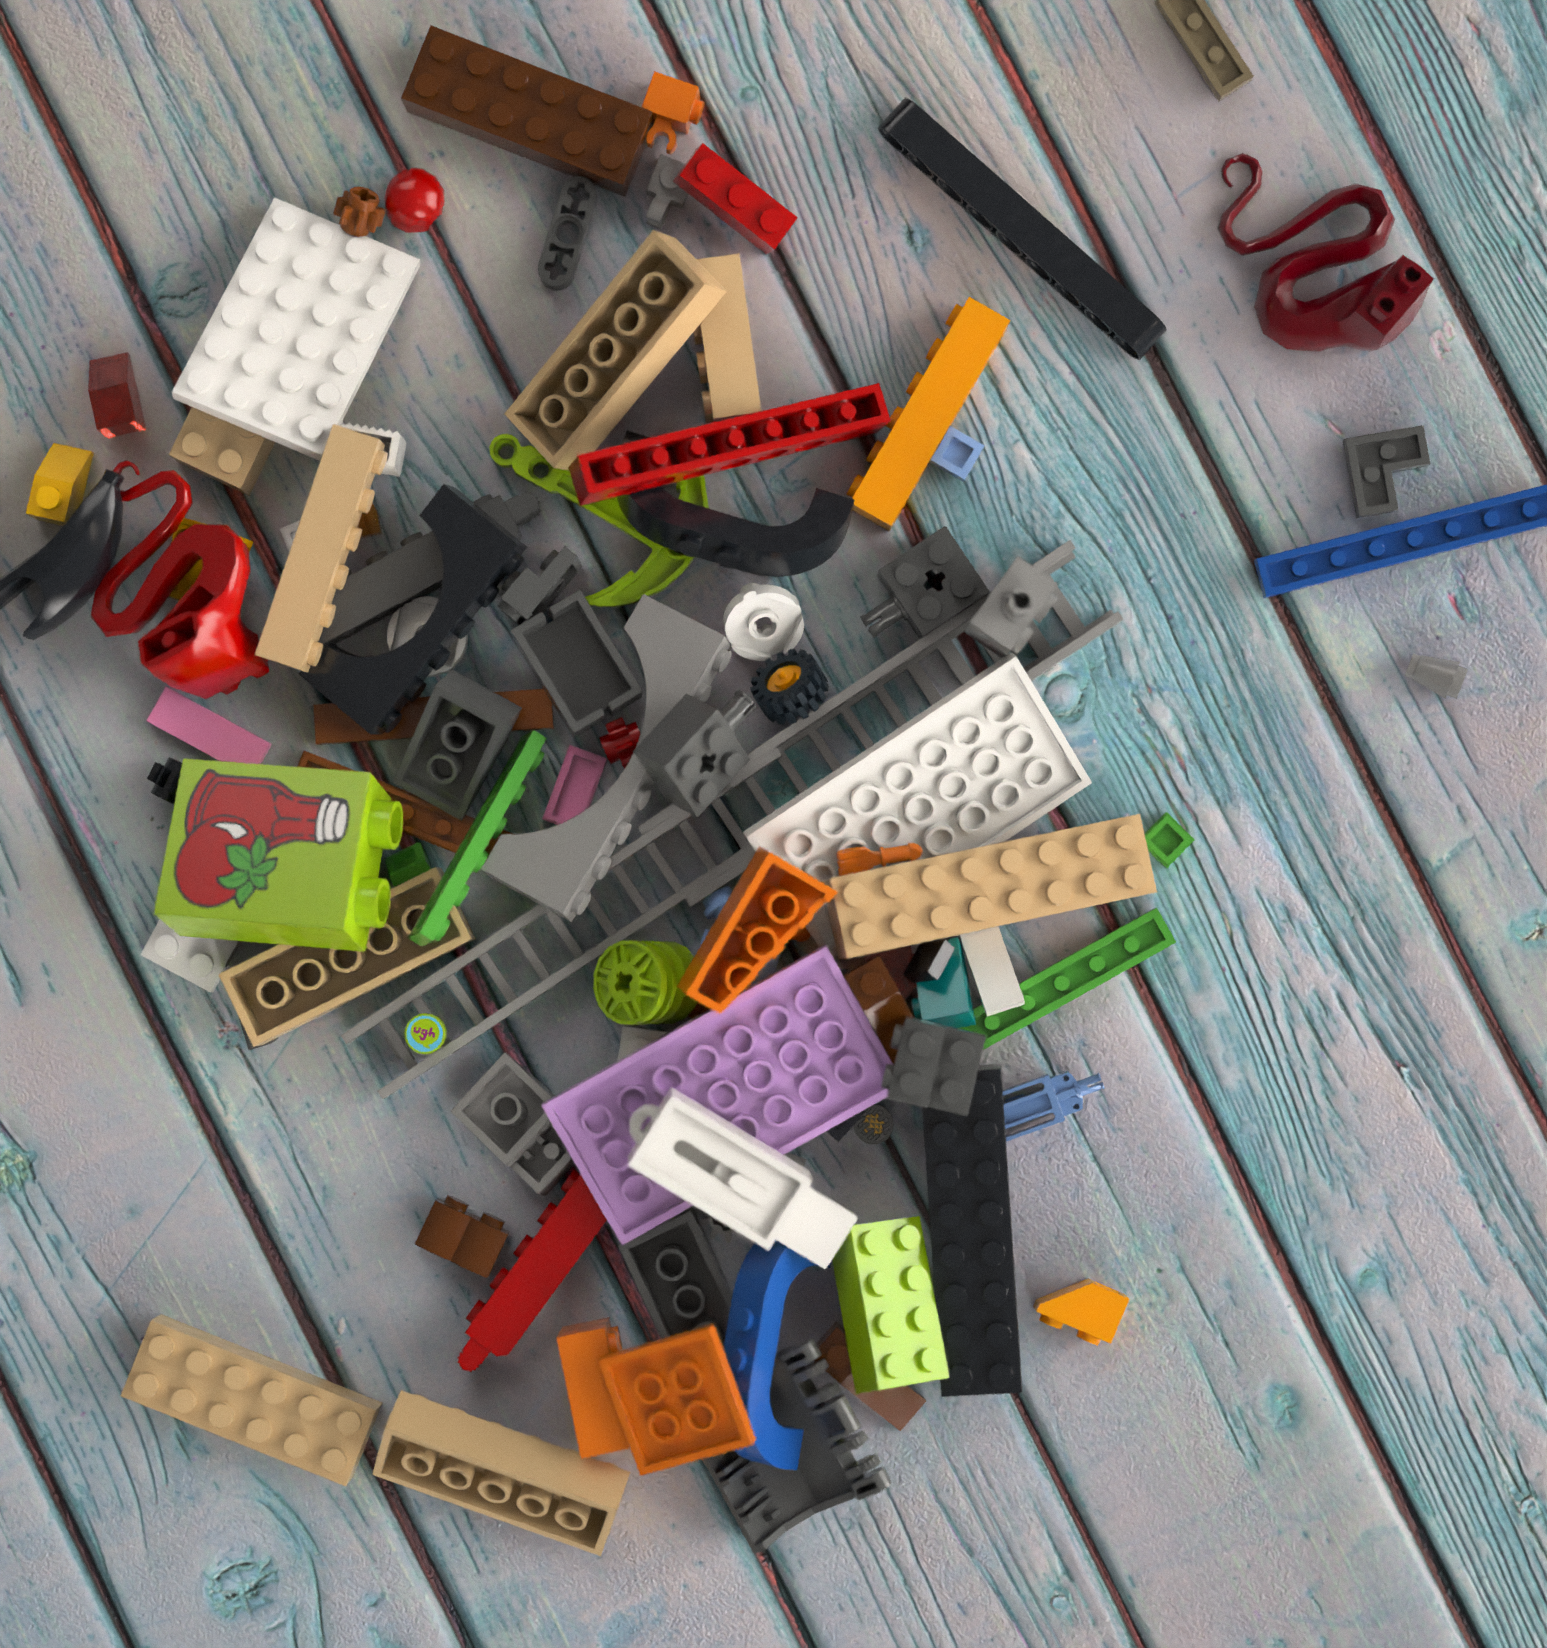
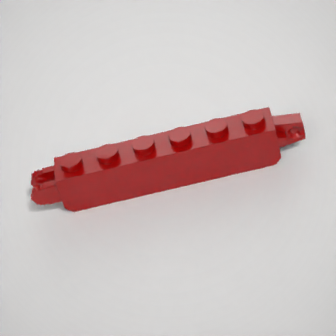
(535, 1275)

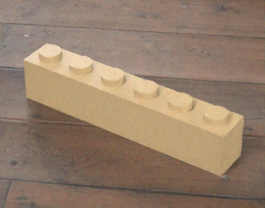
(321, 548)

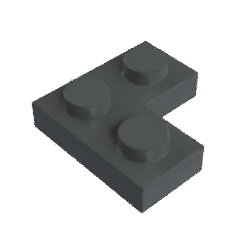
(1371, 464)

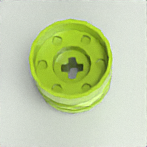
(640, 980)

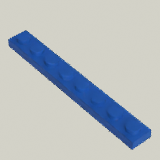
(1402, 542)

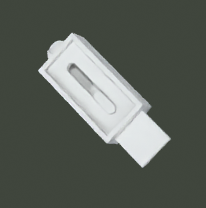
(736, 1178)

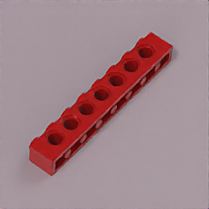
(728, 444)

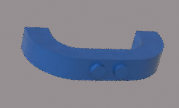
(752, 1348)

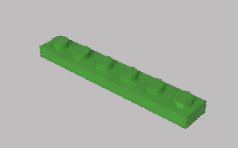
(471, 852)
(1077, 975)

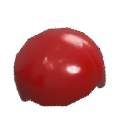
(413, 200)

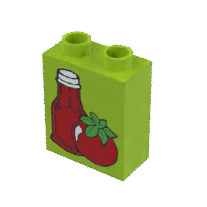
(277, 855)

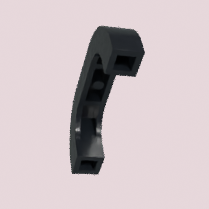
(736, 541)

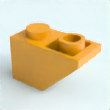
(1086, 1307)

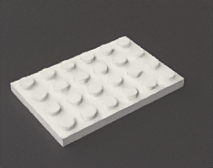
(296, 329)

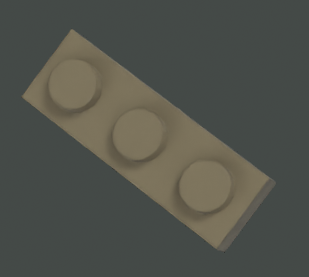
(1206, 45)

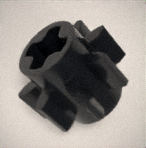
(165, 779)

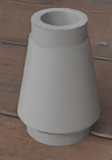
(1437, 674)

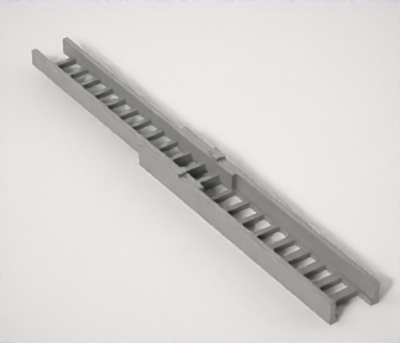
(735, 865)

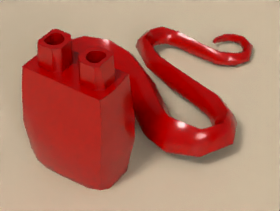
(202, 639)

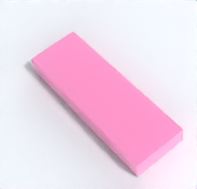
(206, 730)

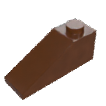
(879, 1000)
(893, 1404)

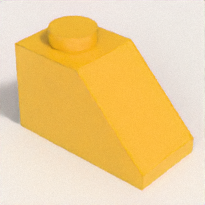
(59, 484)

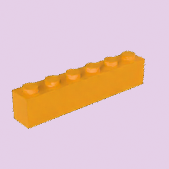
(928, 413)

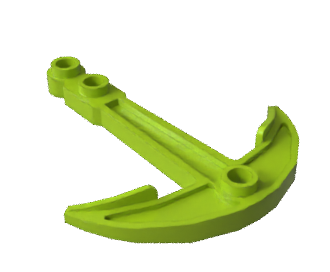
(660, 567)

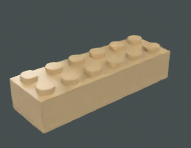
(615, 350)
(302, 983)
(251, 1399)
(500, 1472)

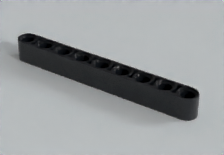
(1022, 229)

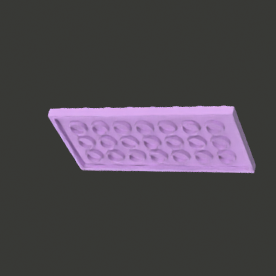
(774, 1063)

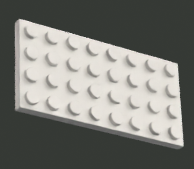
(943, 780)

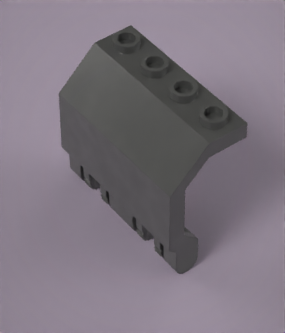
(774, 1499)

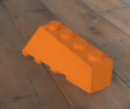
(752, 928)

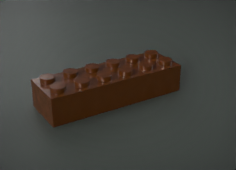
(527, 110)

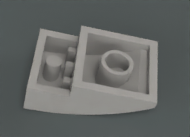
(510, 1121)

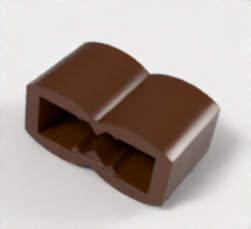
(463, 1236)

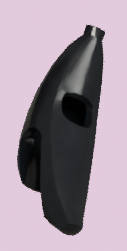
(73, 559)

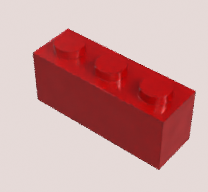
(735, 199)

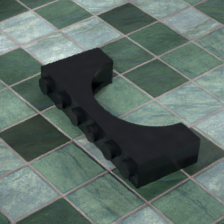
(475, 560)

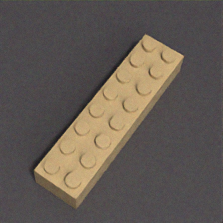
(989, 886)

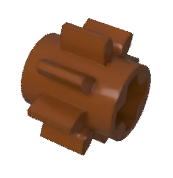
(359, 211)

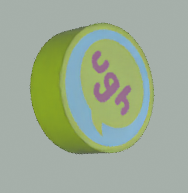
(425, 1033)

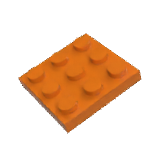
(677, 1400)

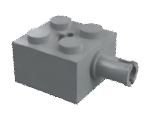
(1011, 607)

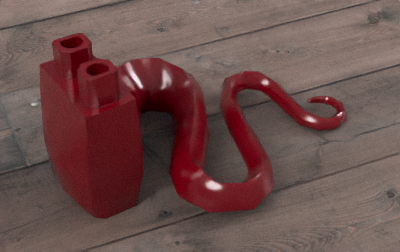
(1354, 316)

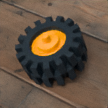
(789, 686)

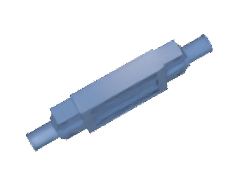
(1059, 1096)

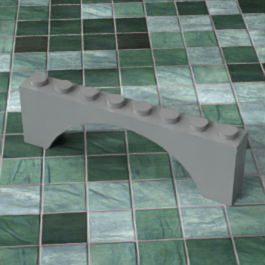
(564, 861)

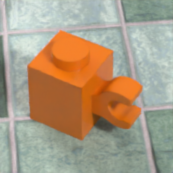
(673, 106)

